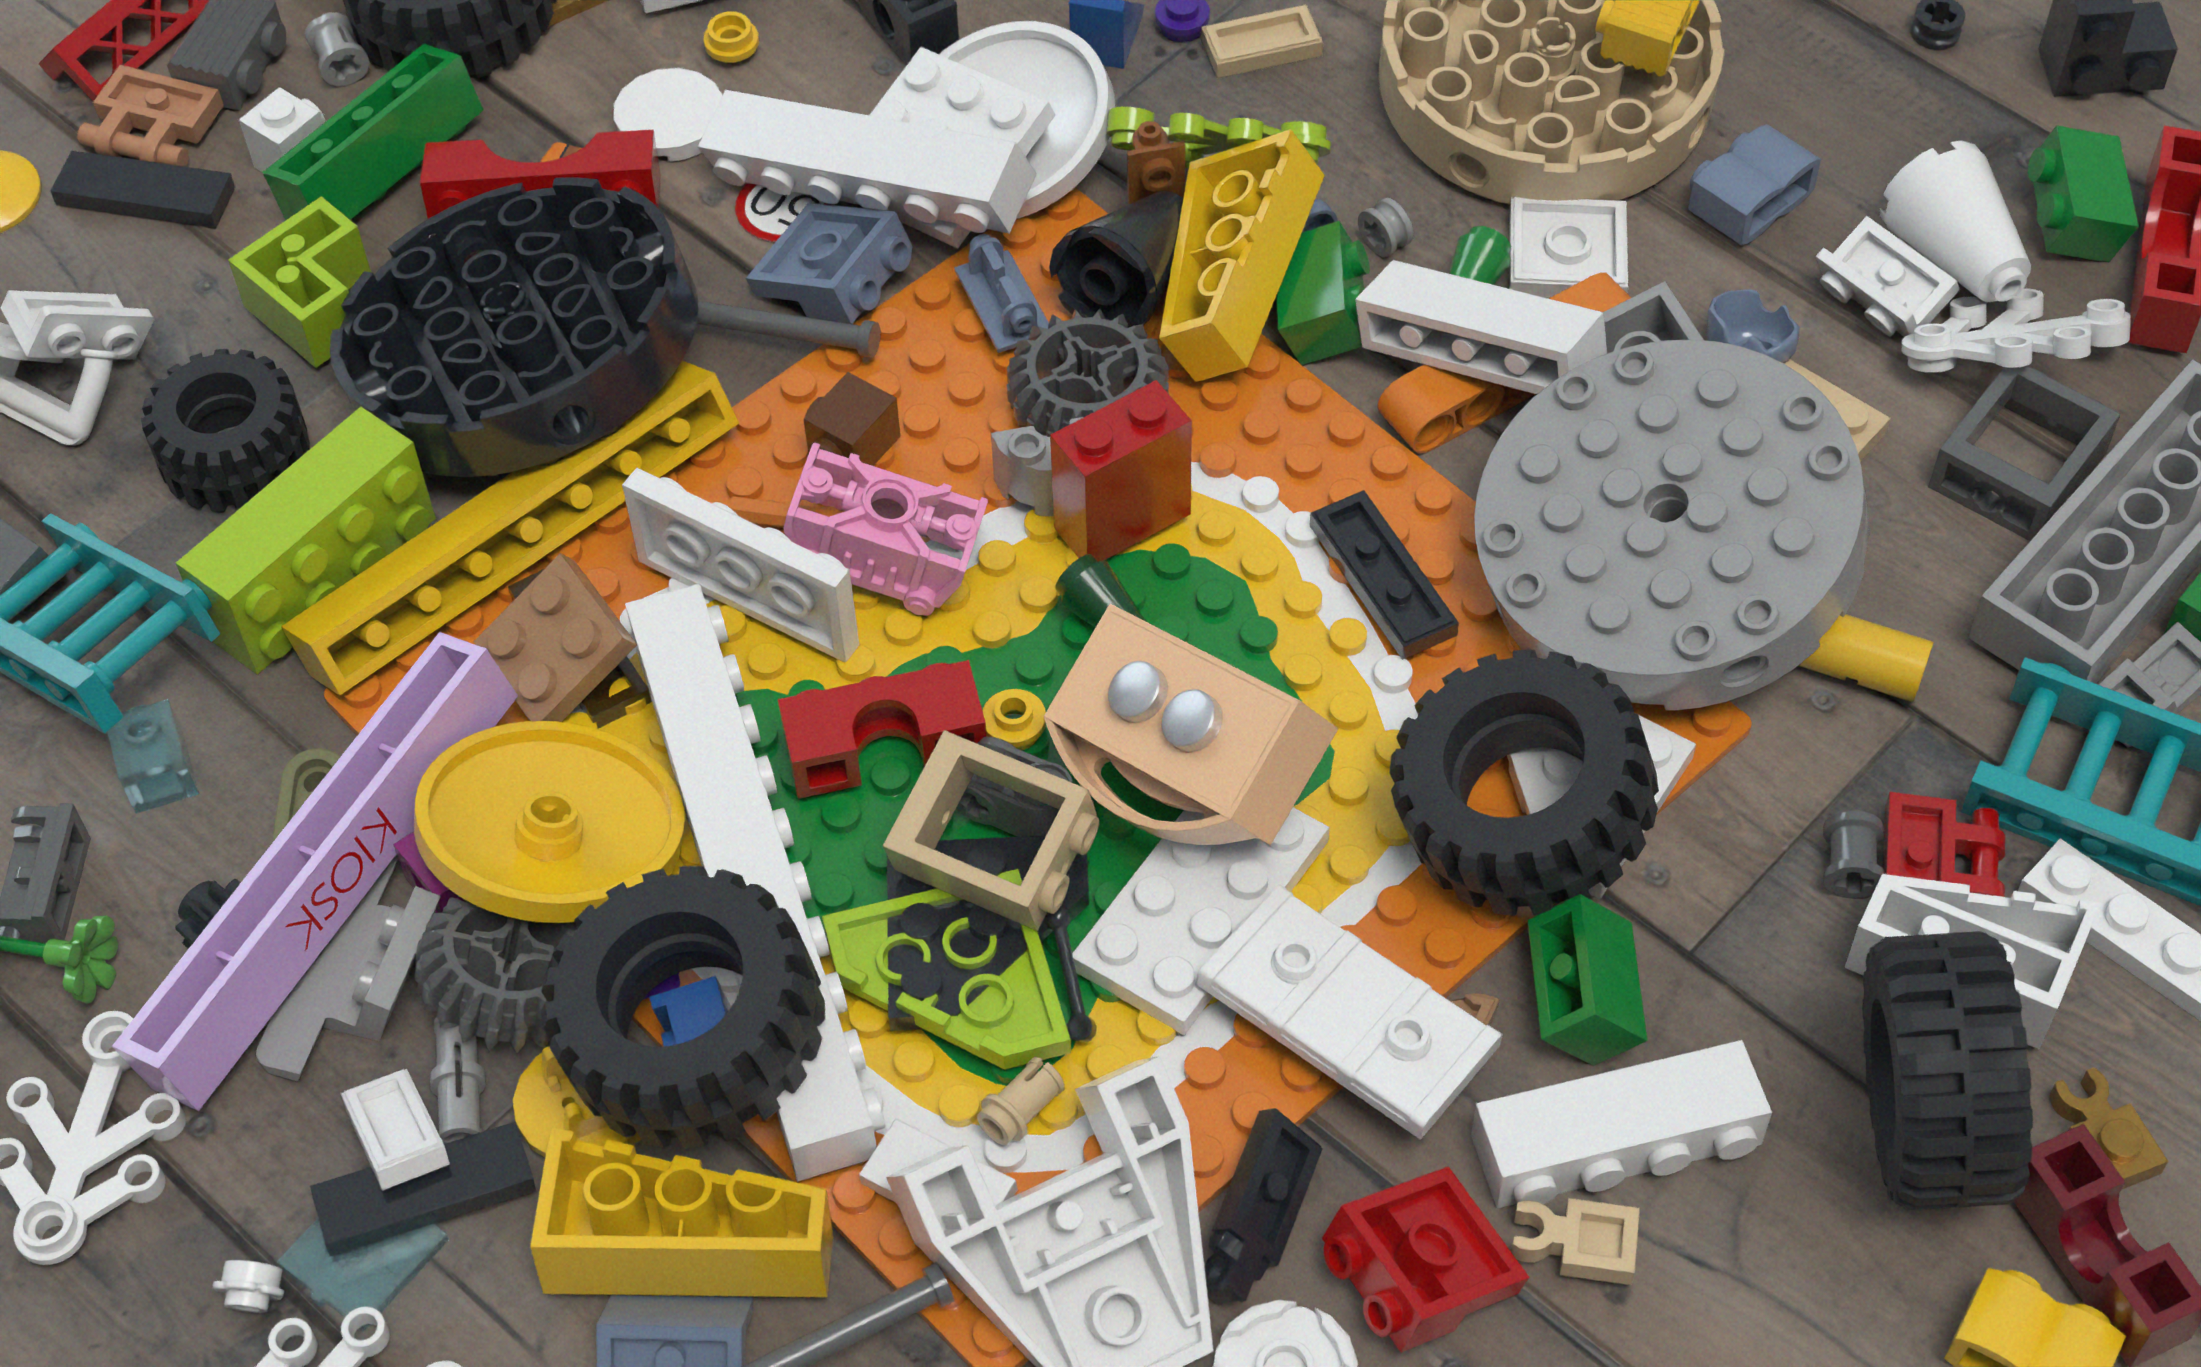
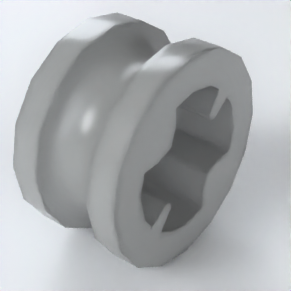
(1385, 227)

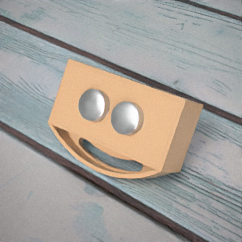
(1184, 734)

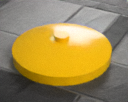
(545, 818)

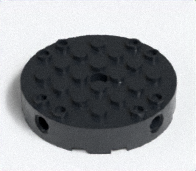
(530, 340)

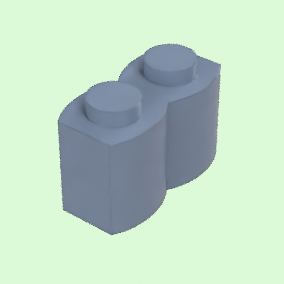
(1753, 183)

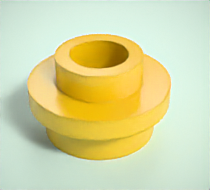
(730, 37)
(1018, 732)

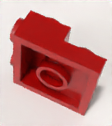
(1421, 1258)

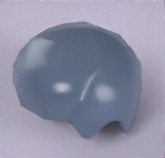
(1743, 321)

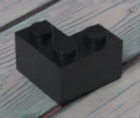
(2106, 47)

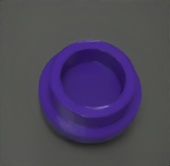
(1182, 18)

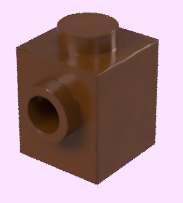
(853, 420)

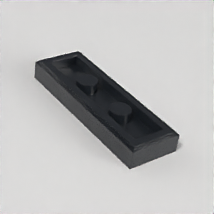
(143, 189)
(1383, 574)
(480, 1174)

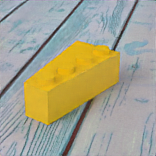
(1234, 249)
(672, 1228)

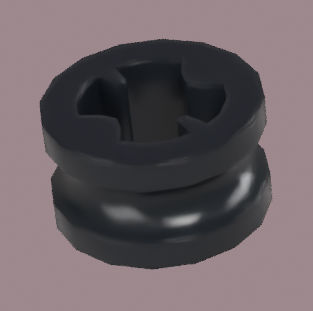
(1934, 35)

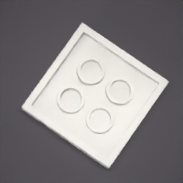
(961, 99)

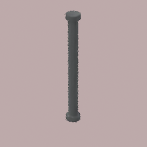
(863, 338)
(862, 1322)

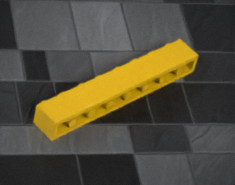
(500, 535)

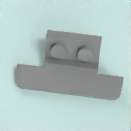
(351, 980)

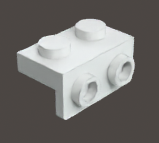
(1886, 278)
(68, 322)

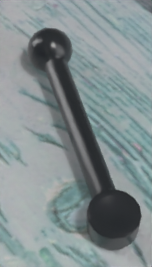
(1079, 1026)

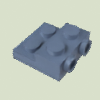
(833, 261)

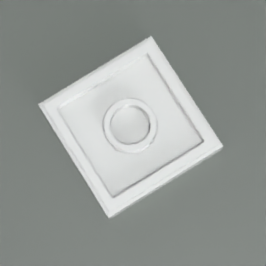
(1565, 243)

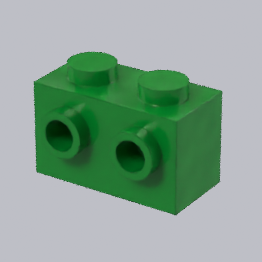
(2082, 194)
(1320, 293)
(1587, 980)

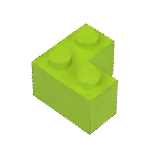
(302, 276)

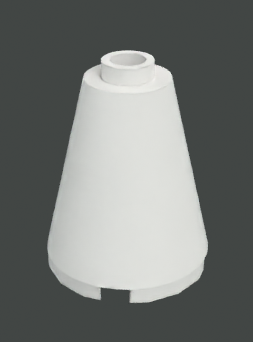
(1959, 221)

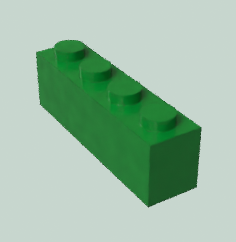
(377, 135)

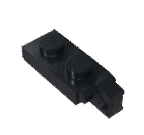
(1260, 1206)

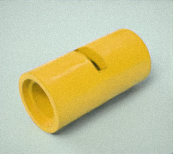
(1872, 655)

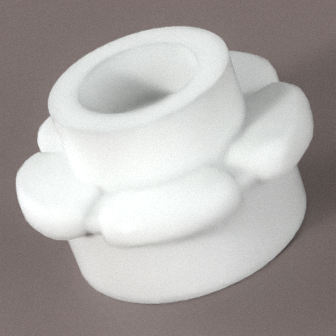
(249, 1285)

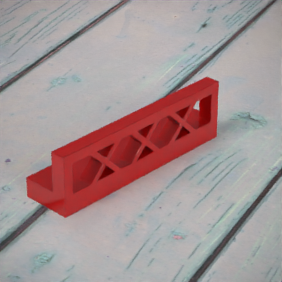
(109, 20)

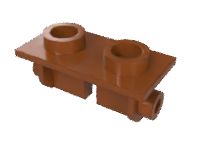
(1154, 163)

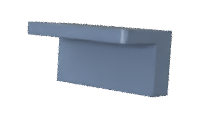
(673, 1331)

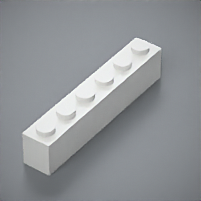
(868, 161)

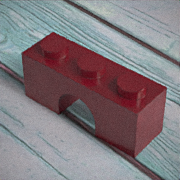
(2079, 1220)

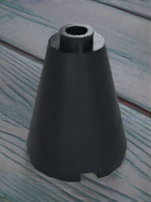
(1120, 260)

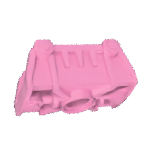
(883, 528)

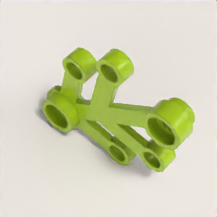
(1208, 137)

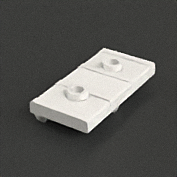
(1349, 1011)

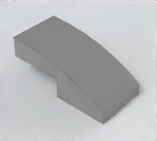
(2164, 674)

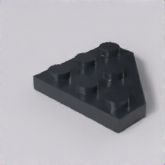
(929, 923)

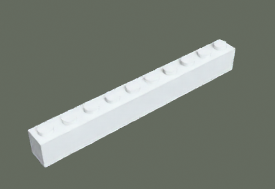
(734, 829)

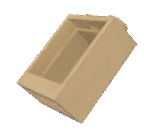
(933, 802)

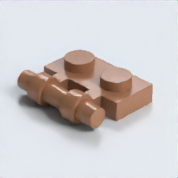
(153, 103)

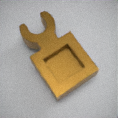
(2117, 1131)

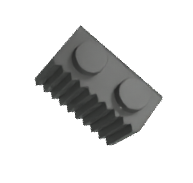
(230, 48)

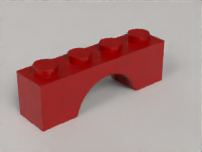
(469, 168)
(2169, 246)

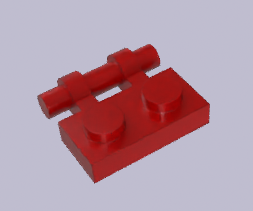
(1924, 837)

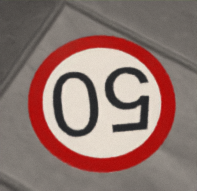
(767, 212)

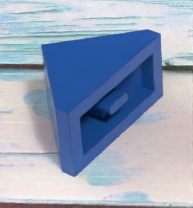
(1107, 27)

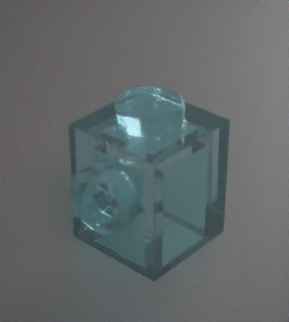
(152, 757)

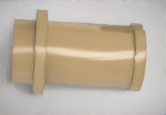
(1007, 1114)

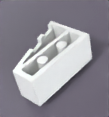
(2038, 936)

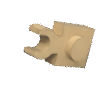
(1591, 1238)

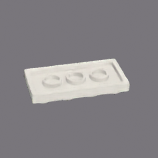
(742, 564)
(1184, 909)

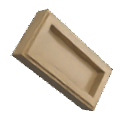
(1261, 41)

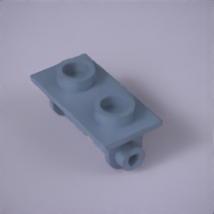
(999, 293)

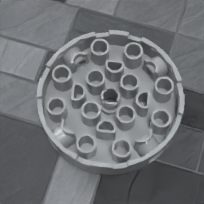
(1757, 506)

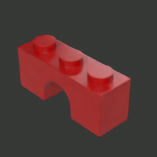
(833, 725)

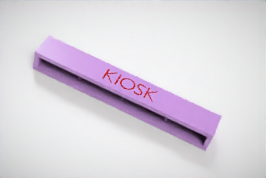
(310, 876)

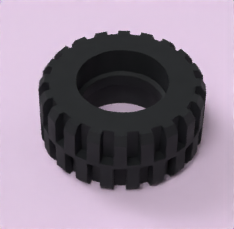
(478, 30)
(1512, 709)
(648, 937)
(1947, 1070)

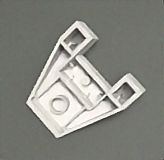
(1093, 1260)

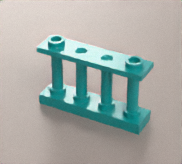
(54, 667)
(2116, 842)

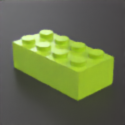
(309, 534)

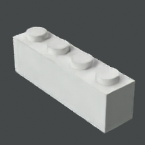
(1476, 327)
(1620, 1125)

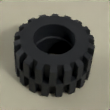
(214, 396)

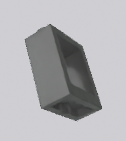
(2024, 501)

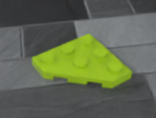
(1004, 1024)

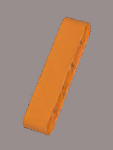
(1439, 405)

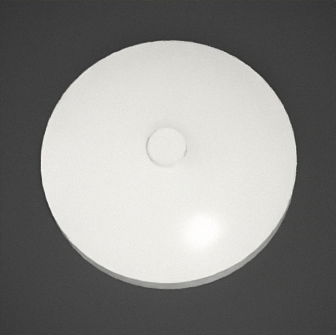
(1067, 75)

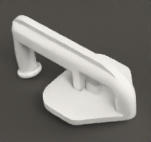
(44, 412)

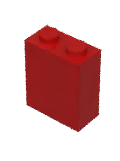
(1122, 473)

